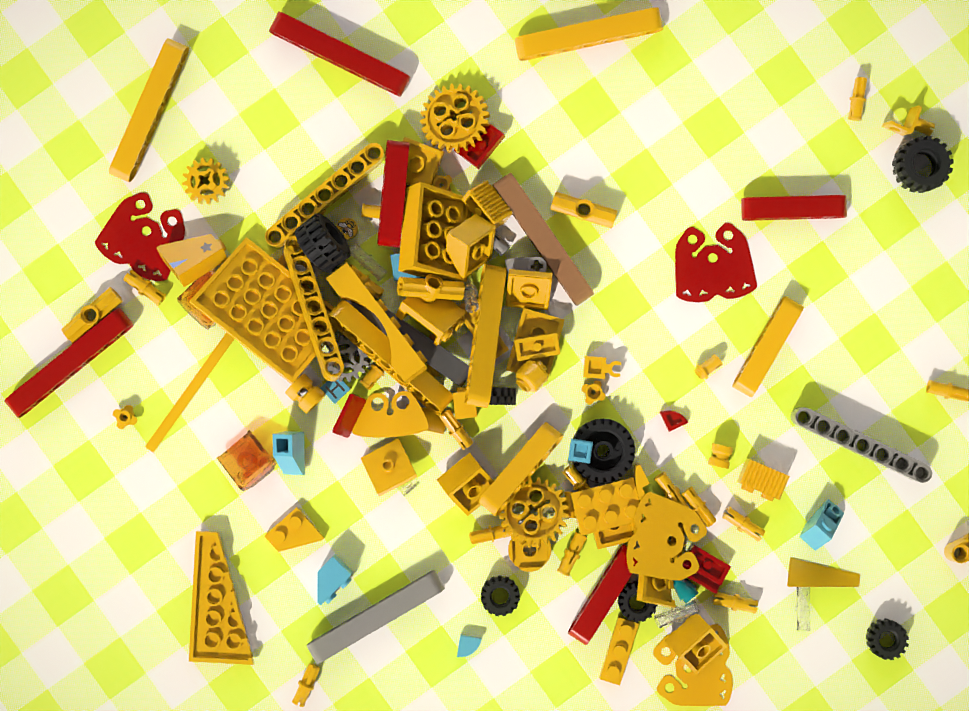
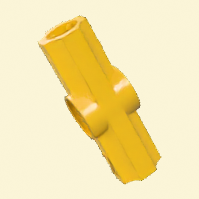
(597, 214)
(430, 288)
(82, 324)

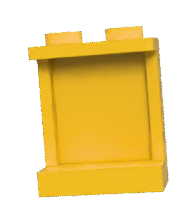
(439, 317)

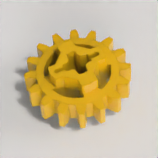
(211, 174)

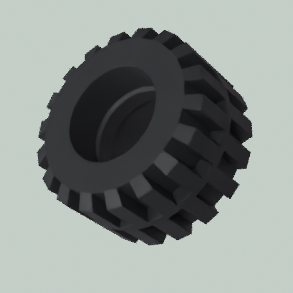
(935, 152)
(322, 242)

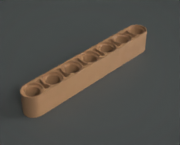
(543, 239)

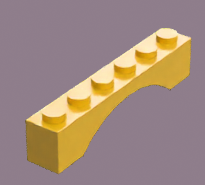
(403, 357)

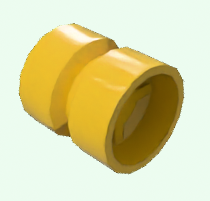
(310, 399)

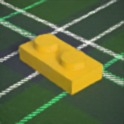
(537, 347)

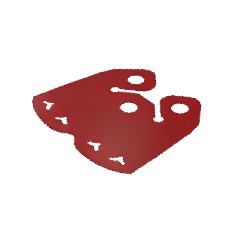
(135, 247)
(717, 277)

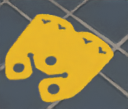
(652, 536)
(702, 688)

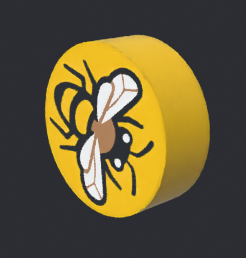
(348, 228)

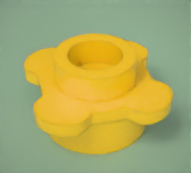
(446, 180)
(596, 386)
(130, 420)

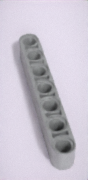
(871, 445)
(375, 616)

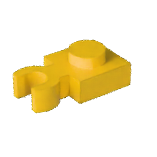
(596, 367)

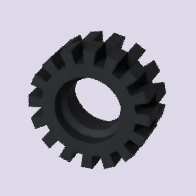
(503, 396)
(509, 605)
(627, 610)
(898, 645)

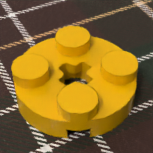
(523, 560)

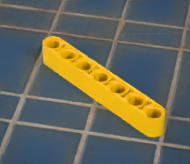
(588, 34)
(148, 110)
(329, 185)
(313, 318)
(485, 336)
(377, 347)

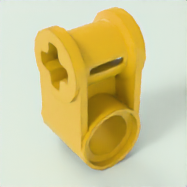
(963, 544)

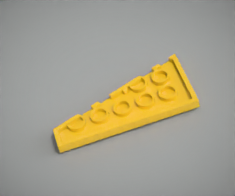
(216, 618)

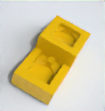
(640, 481)

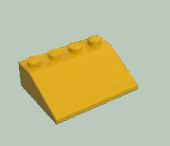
(426, 222)

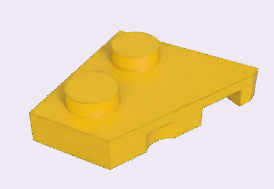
(293, 532)

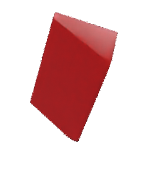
(349, 415)

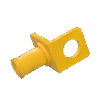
(911, 123)

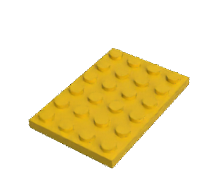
(260, 309)

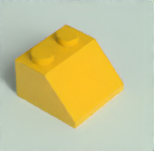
(471, 244)
(466, 483)
(695, 643)

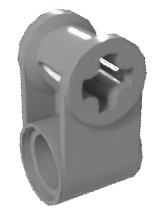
(524, 264)

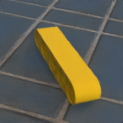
(768, 346)
(520, 469)

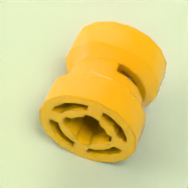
(720, 456)

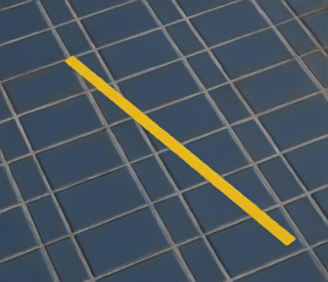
(198, 380)

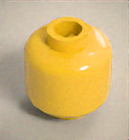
(531, 376)

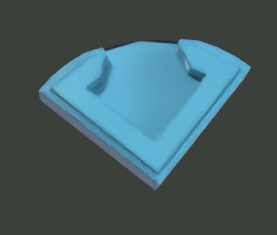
(468, 645)

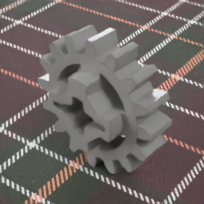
(352, 349)

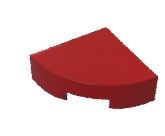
(672, 419)

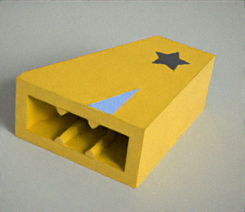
(193, 257)

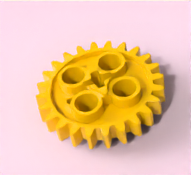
(448, 101)
(545, 527)

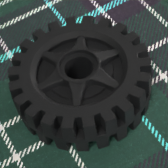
(620, 453)

